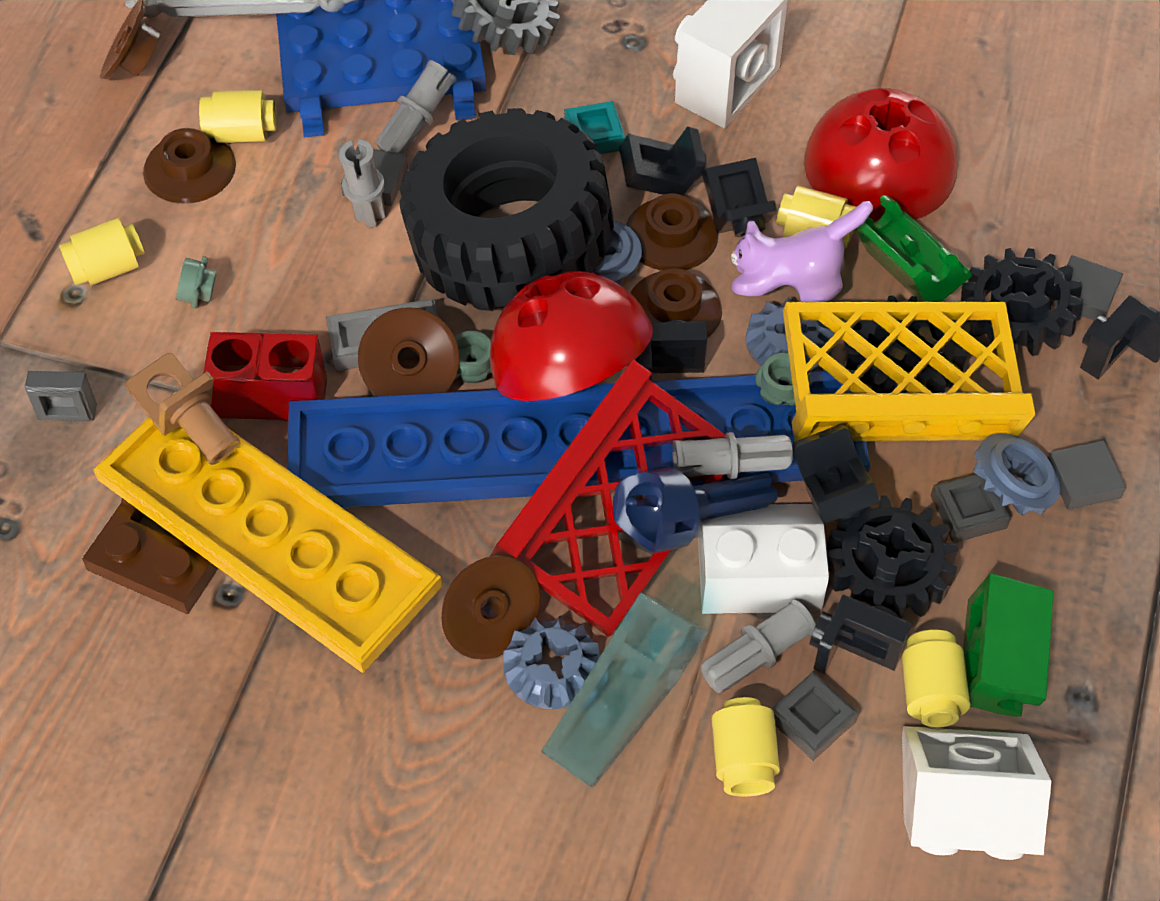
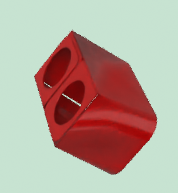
(240, 396)

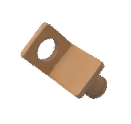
(185, 408)

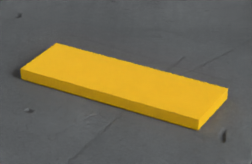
(275, 539)

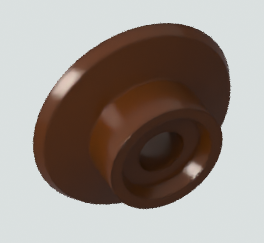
(132, 44)
(188, 167)
(674, 232)
(694, 298)
(408, 330)
(510, 607)

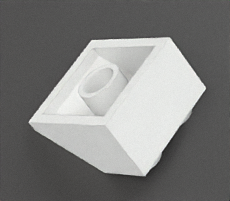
(727, 55)
(763, 560)
(974, 792)

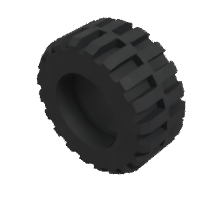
(499, 163)

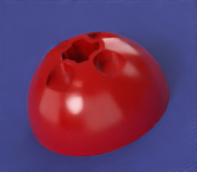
(883, 146)
(566, 336)

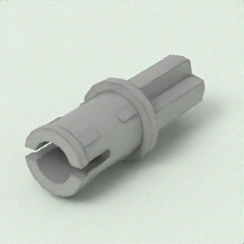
(415, 109)
(362, 182)
(732, 455)
(758, 647)

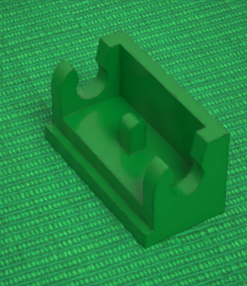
(912, 254)
(1007, 645)

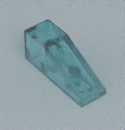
(624, 687)

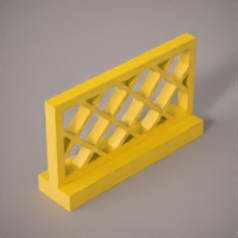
(920, 412)

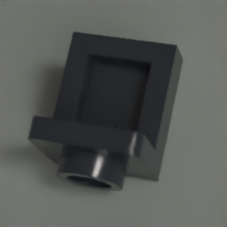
(661, 165)
(737, 196)
(1128, 326)
(675, 348)
(834, 474)
(862, 630)

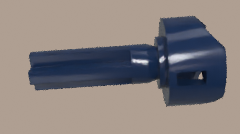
(674, 507)

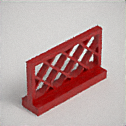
(568, 482)

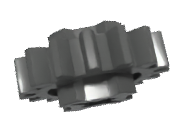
(508, 22)

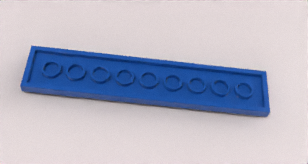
(500, 446)

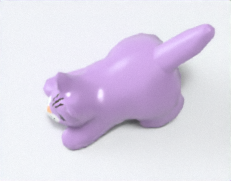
(805, 260)

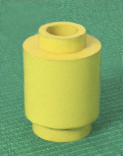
(237, 116)
(811, 209)
(102, 252)
(935, 678)
(745, 747)

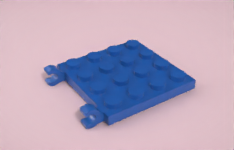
(373, 56)

